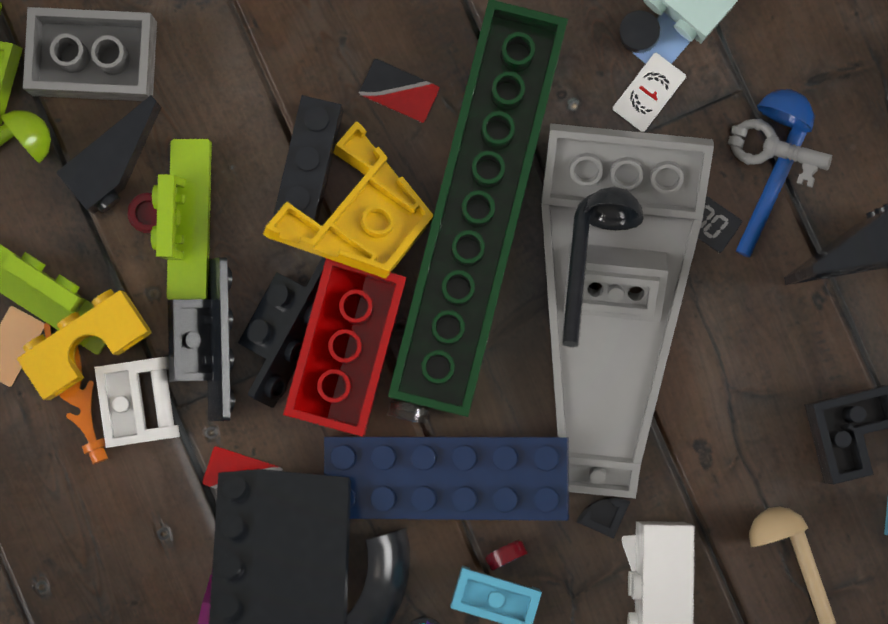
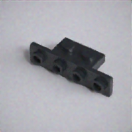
(279, 332)
(201, 341)

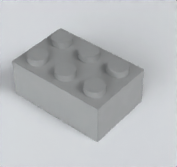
(89, 54)

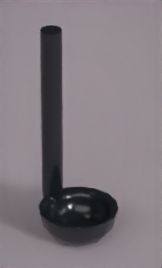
(606, 209)

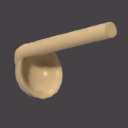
(781, 523)

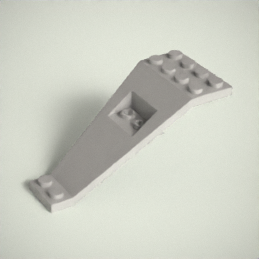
(615, 374)

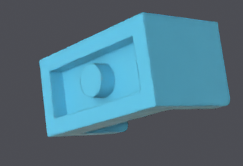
(494, 598)

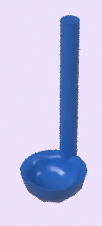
(793, 111)

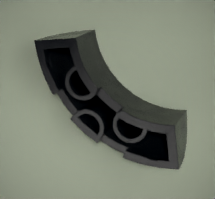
(385, 579)

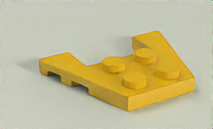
(372, 223)

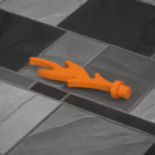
(83, 400)

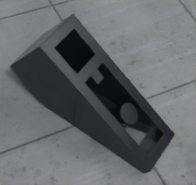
(107, 163)

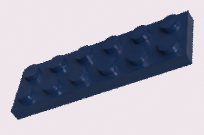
(453, 477)

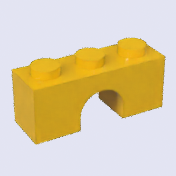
(51, 360)

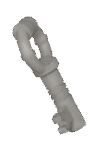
(773, 147)

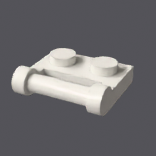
(123, 404)

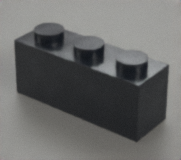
(310, 156)

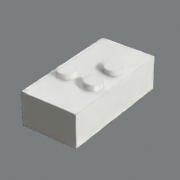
(662, 573)

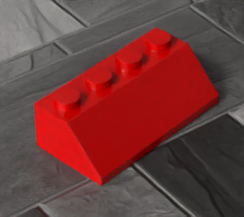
(345, 348)

